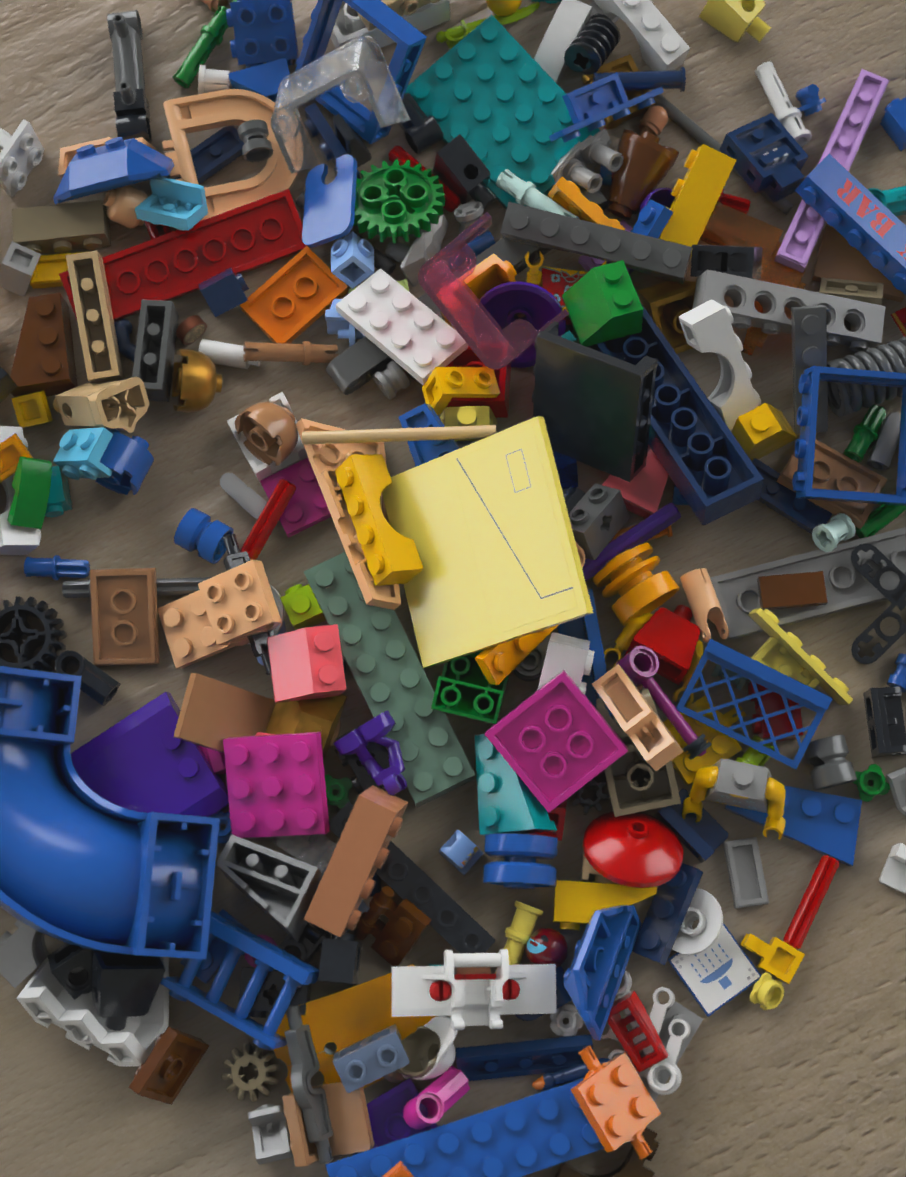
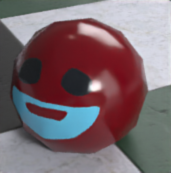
(547, 947)

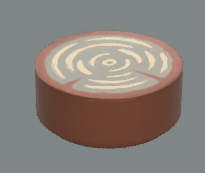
(191, 329)

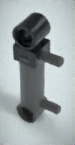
(130, 95)

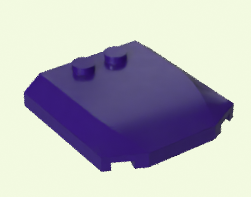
(149, 769)

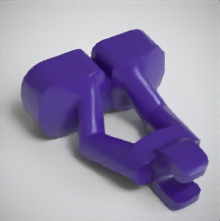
(375, 731)

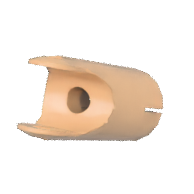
(704, 603)

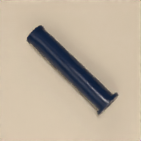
(649, 79)

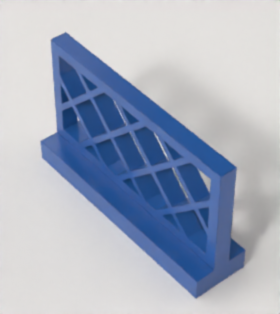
(766, 677)

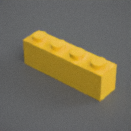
(697, 195)

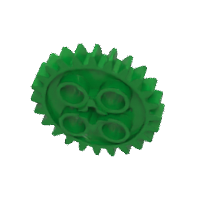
(397, 201)

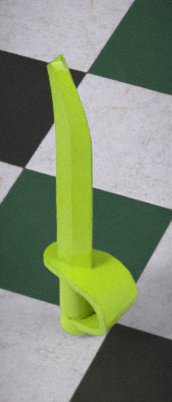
(456, 34)

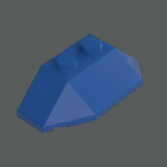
(110, 167)
(601, 963)

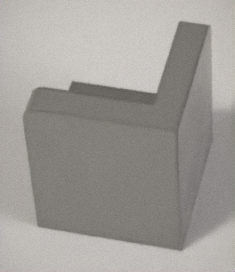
(18, 268)

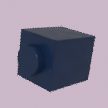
(224, 291)

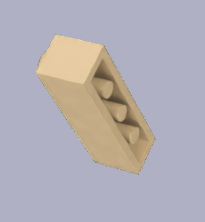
(94, 317)

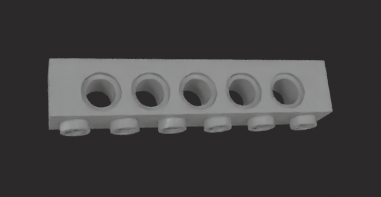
(864, 317)

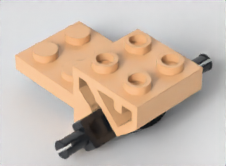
(223, 612)

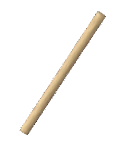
(398, 434)

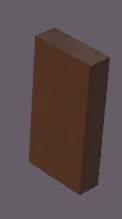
(792, 590)

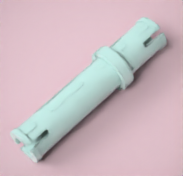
(528, 195)

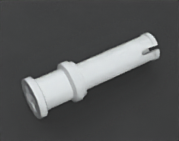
(778, 98)

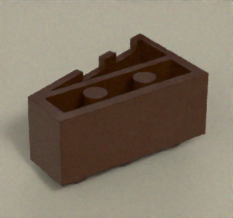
(45, 348)

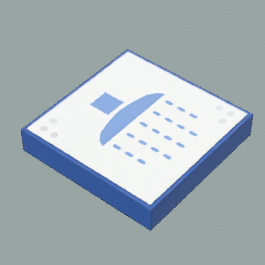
(716, 973)

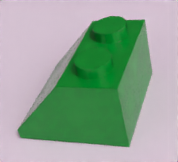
(604, 305)

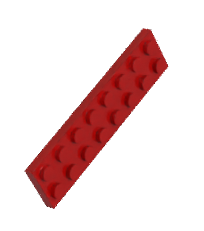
(183, 259)

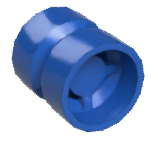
(201, 534)

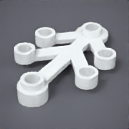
(673, 1047)

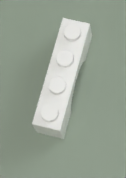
(659, 42)
(710, 330)
(15, 539)

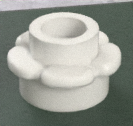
(570, 1029)

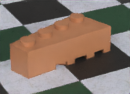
(355, 860)

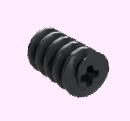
(592, 45)

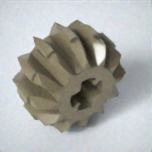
(255, 1083)

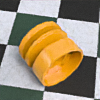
(633, 580)

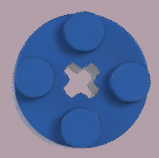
(128, 461)

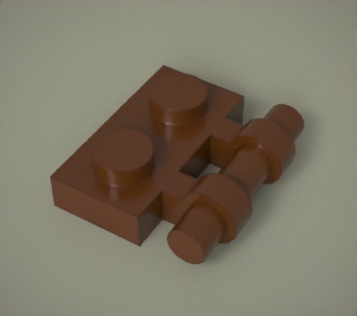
(401, 931)

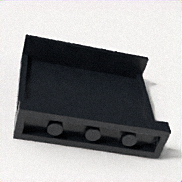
(593, 404)

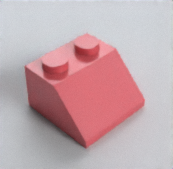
(306, 664)

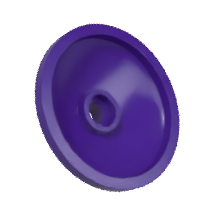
(523, 297)

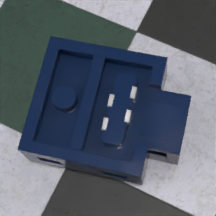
(766, 157)

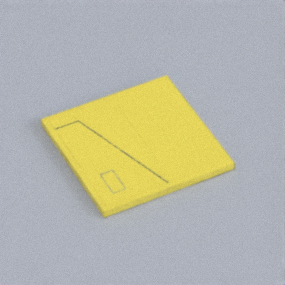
(489, 544)

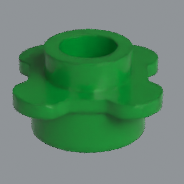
(342, 785)
(879, 785)

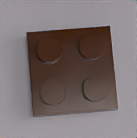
(168, 1065)

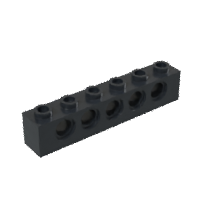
(412, 883)

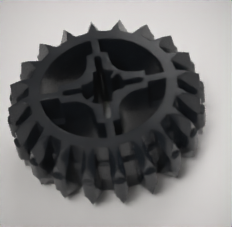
(49, 638)

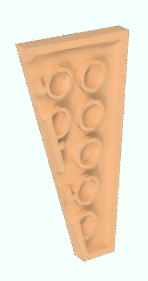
(324, 461)

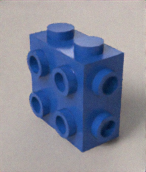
(262, 31)

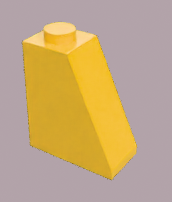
(762, 431)

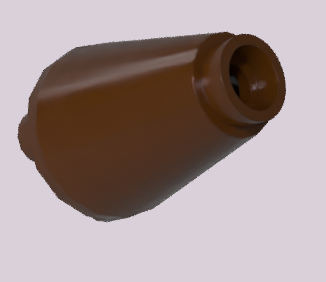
(641, 172)

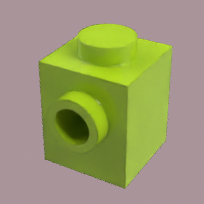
(302, 607)

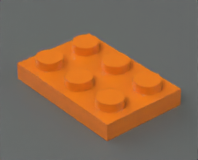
(294, 297)

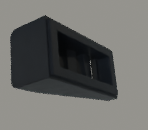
(351, 141)

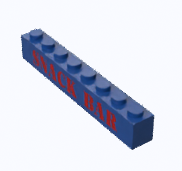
(858, 218)

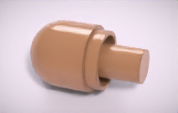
(653, 120)

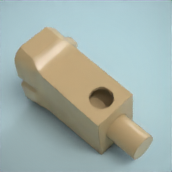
(104, 404)

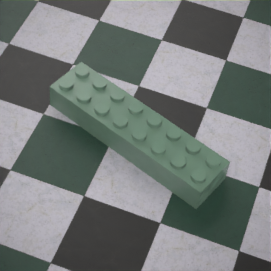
(392, 682)

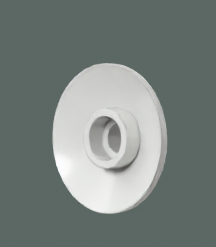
(710, 916)

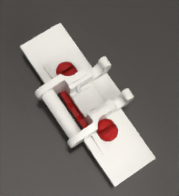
(474, 997)

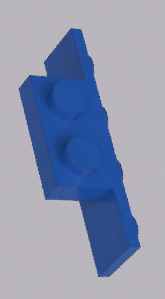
(597, 101)

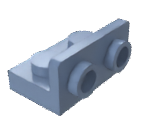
(370, 1058)

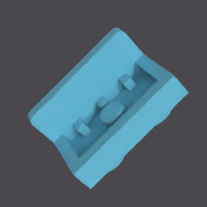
(173, 204)
(81, 453)

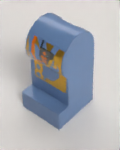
(461, 852)

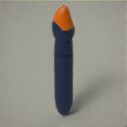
(568, 1074)

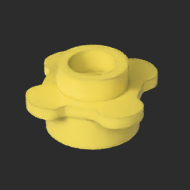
(767, 992)

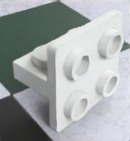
(18, 156)

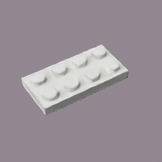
(401, 325)

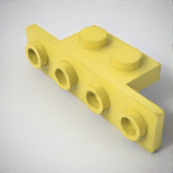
(786, 656)

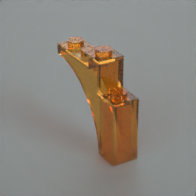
(736, 228)

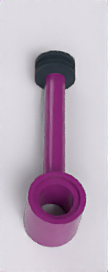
(648, 666)

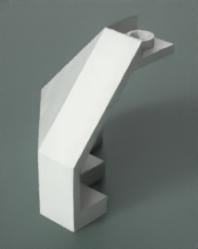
(50, 1003)

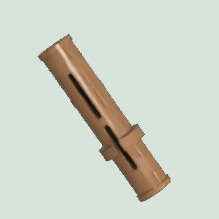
(284, 352)

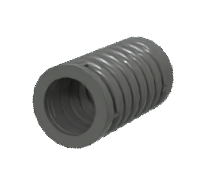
(884, 357)

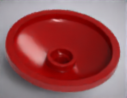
(633, 849)

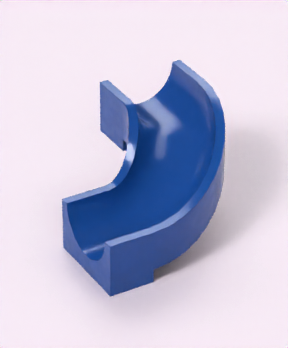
(81, 862)

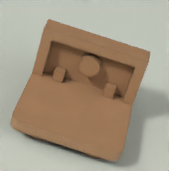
(348, 1120)

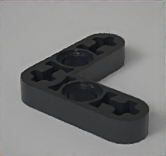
(895, 596)

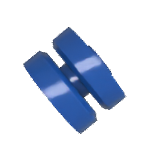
(520, 864)

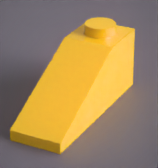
(579, 900)

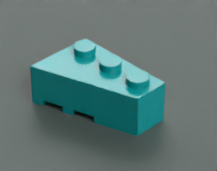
(503, 798)

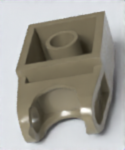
(626, 792)

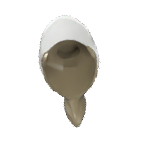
(428, 1050)

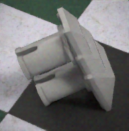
(581, 160)
(420, 251)

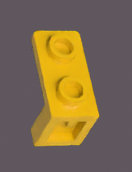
(458, 383)

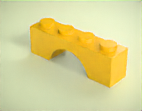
(388, 554)

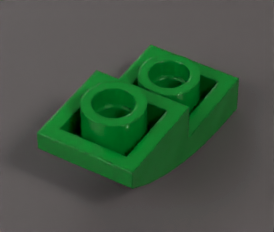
(32, 492)

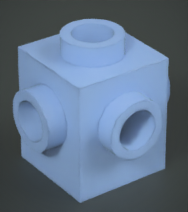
(352, 259)

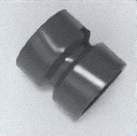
(829, 762)

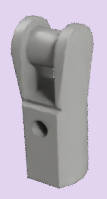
(886, 443)
(242, 494)

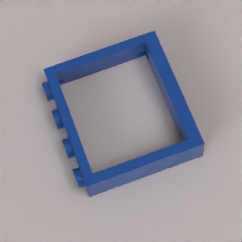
(403, 62)
(807, 420)

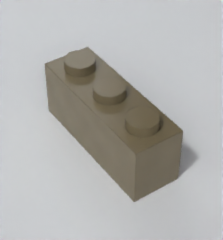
(62, 227)

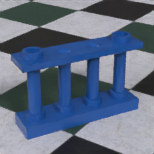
(267, 959)

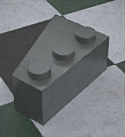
(272, 882)

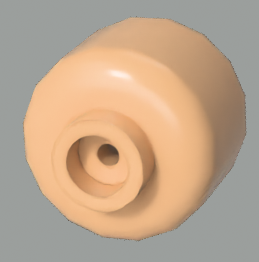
(122, 204)

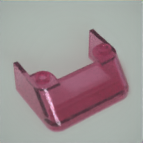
(444, 283)

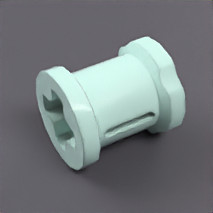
(830, 534)

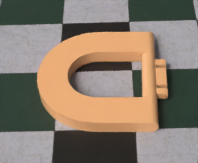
(215, 111)

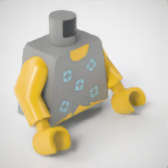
(739, 786)

